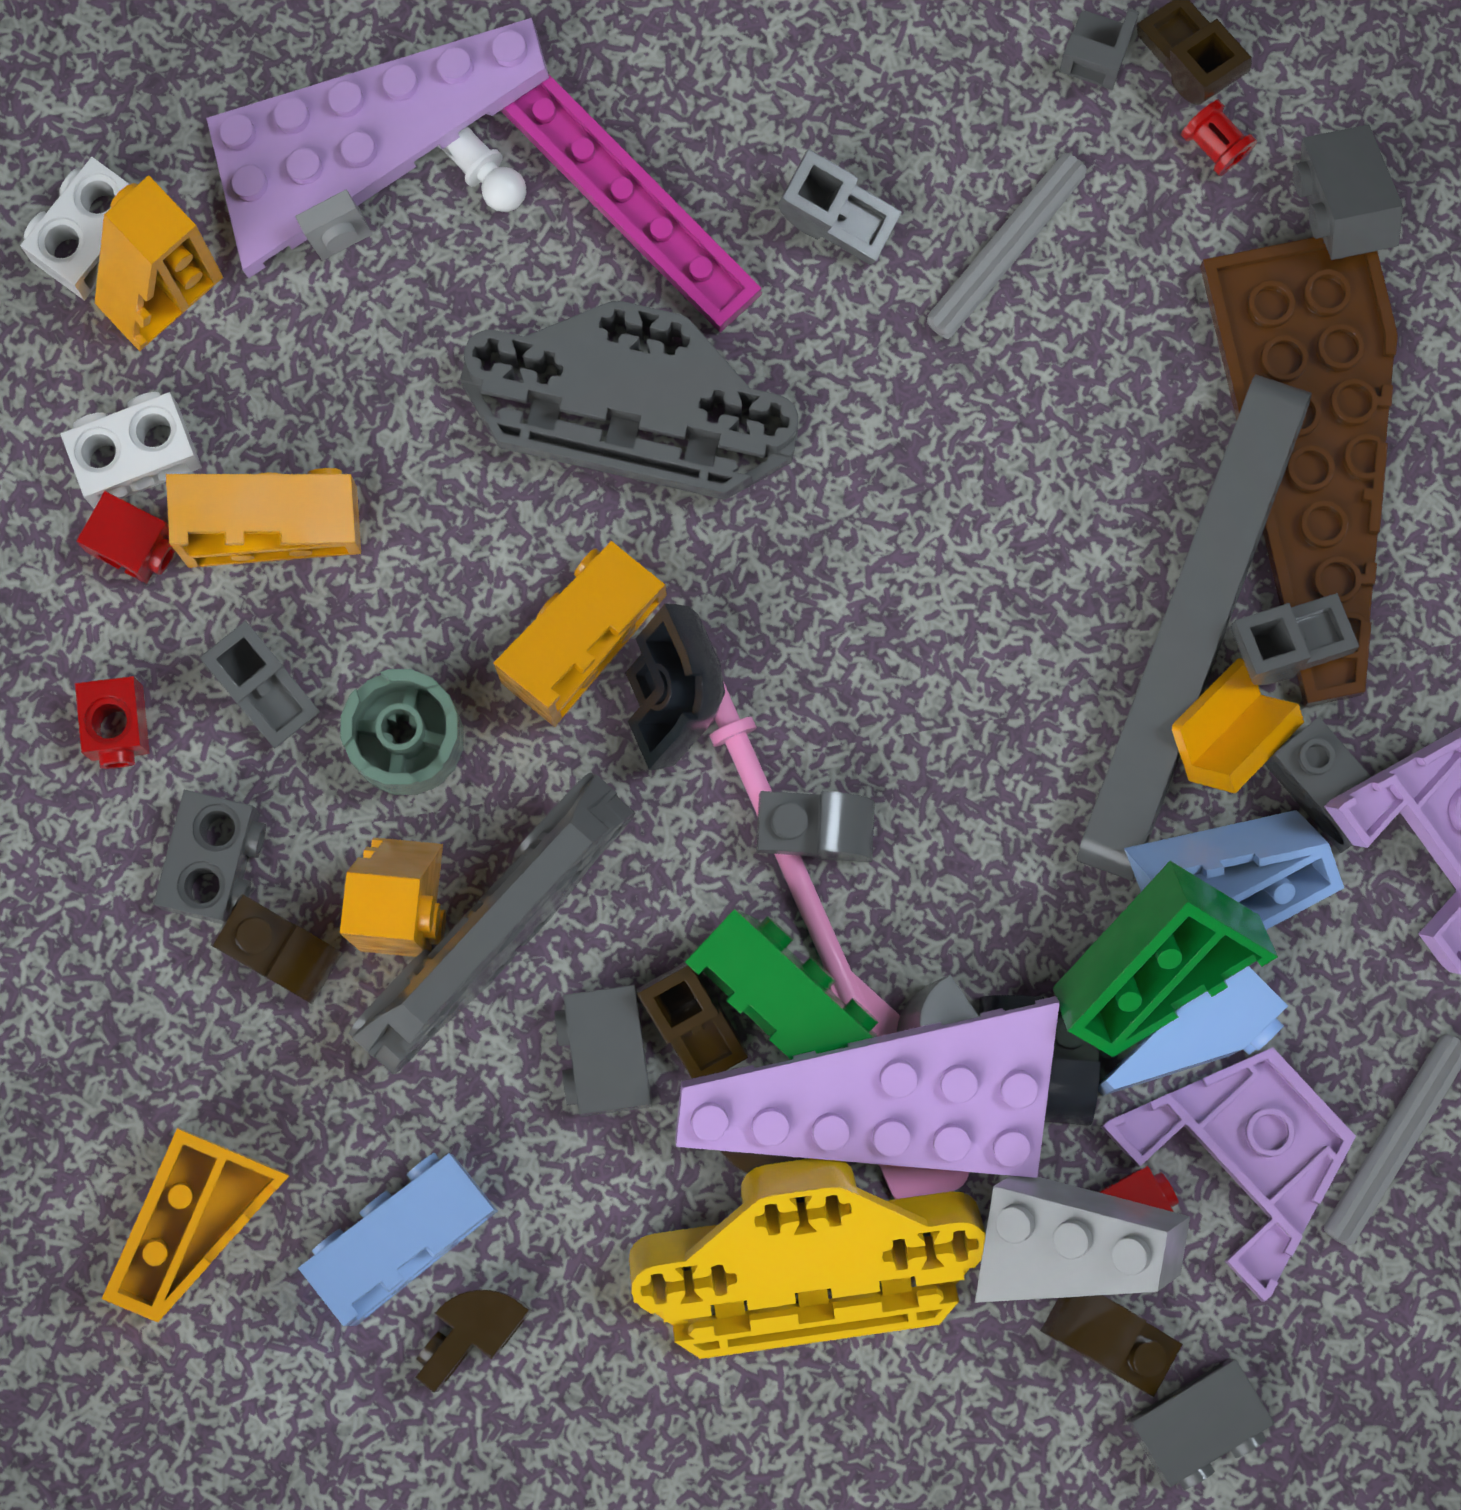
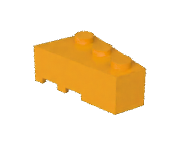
(150, 262)
(262, 516)
(579, 632)
(393, 898)
(186, 1220)

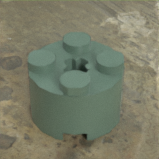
(383, 705)

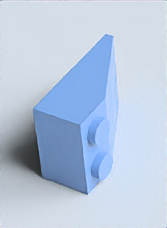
(1205, 1032)

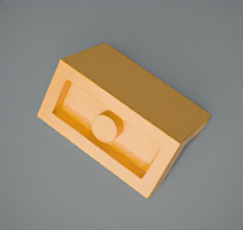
(1232, 730)

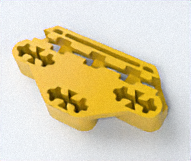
(788, 1247)

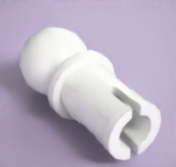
(501, 186)

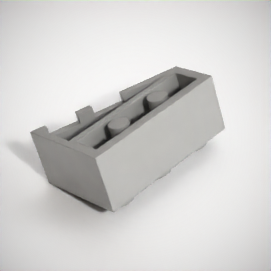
(1075, 1243)

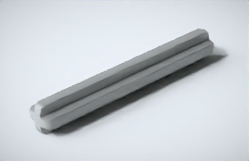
(1006, 245)
(1395, 1141)

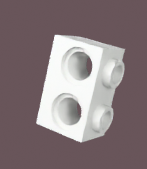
(72, 220)
(134, 465)

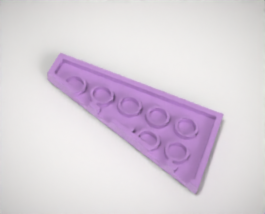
(360, 131)
(910, 1098)

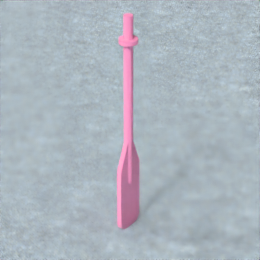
(733, 732)

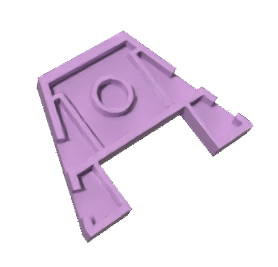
(1429, 798)
(1266, 1135)

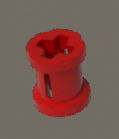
(1212, 123)

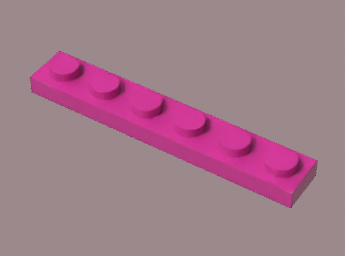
(634, 203)

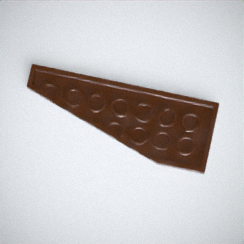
(1333, 334)

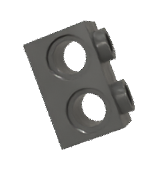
(1314, 771)
(192, 856)

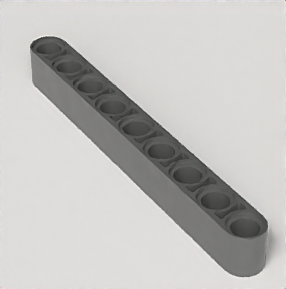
(1194, 623)

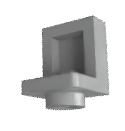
(334, 225)

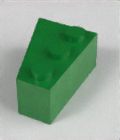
(1158, 957)
(777, 989)

